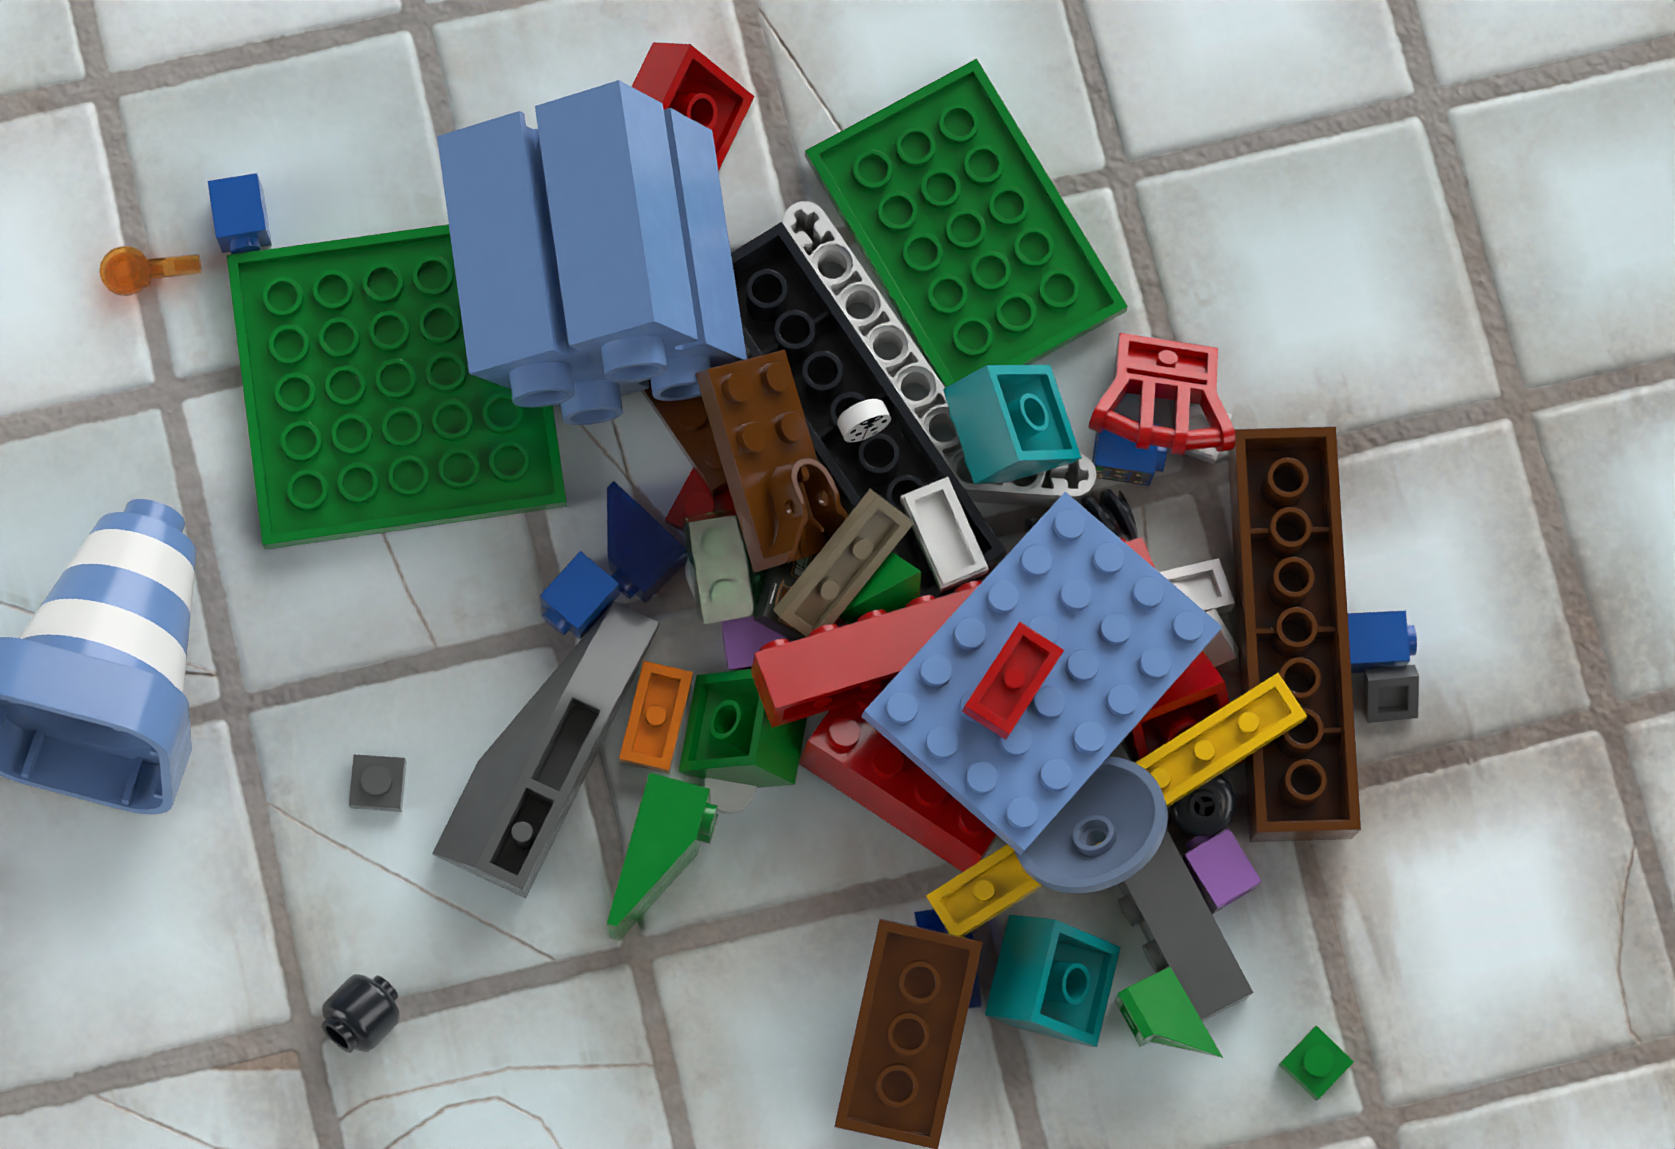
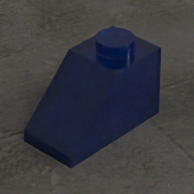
(638, 547)

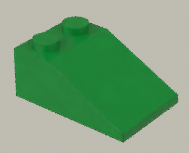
(663, 843)

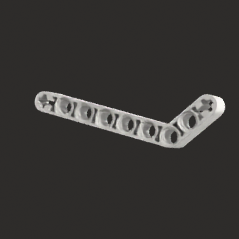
(912, 367)

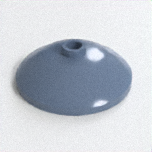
(1115, 807)

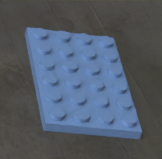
(1123, 647)

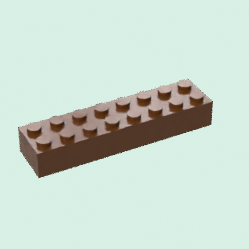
(1296, 626)

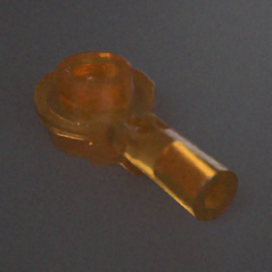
(129, 271)

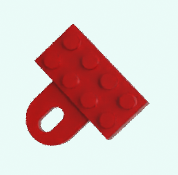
(889, 784)

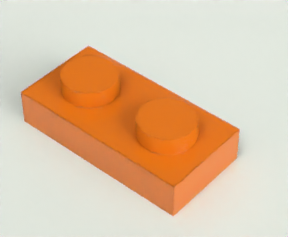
(656, 717)

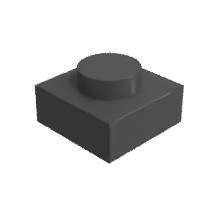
(1391, 693)
(377, 783)

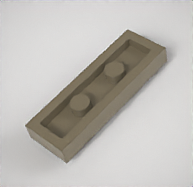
(844, 564)

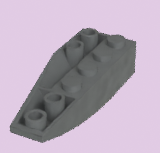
(543, 756)

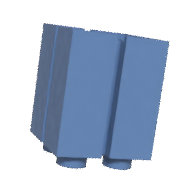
(591, 252)

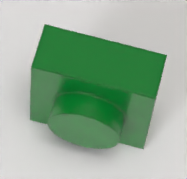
(1316, 1063)

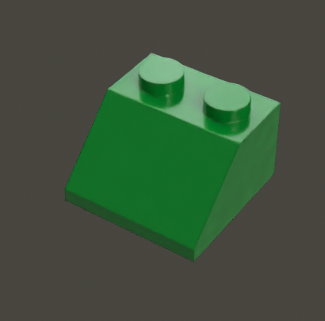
(733, 738)

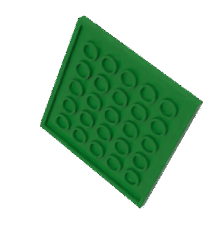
(369, 396)

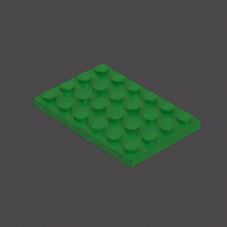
(965, 228)

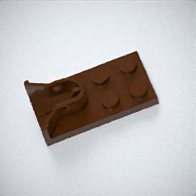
(769, 461)
(908, 1034)

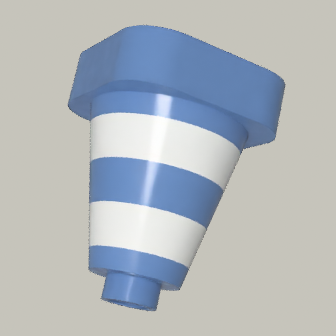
(101, 669)

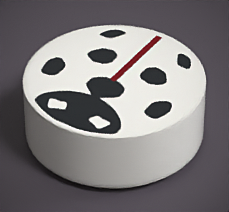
(863, 420)

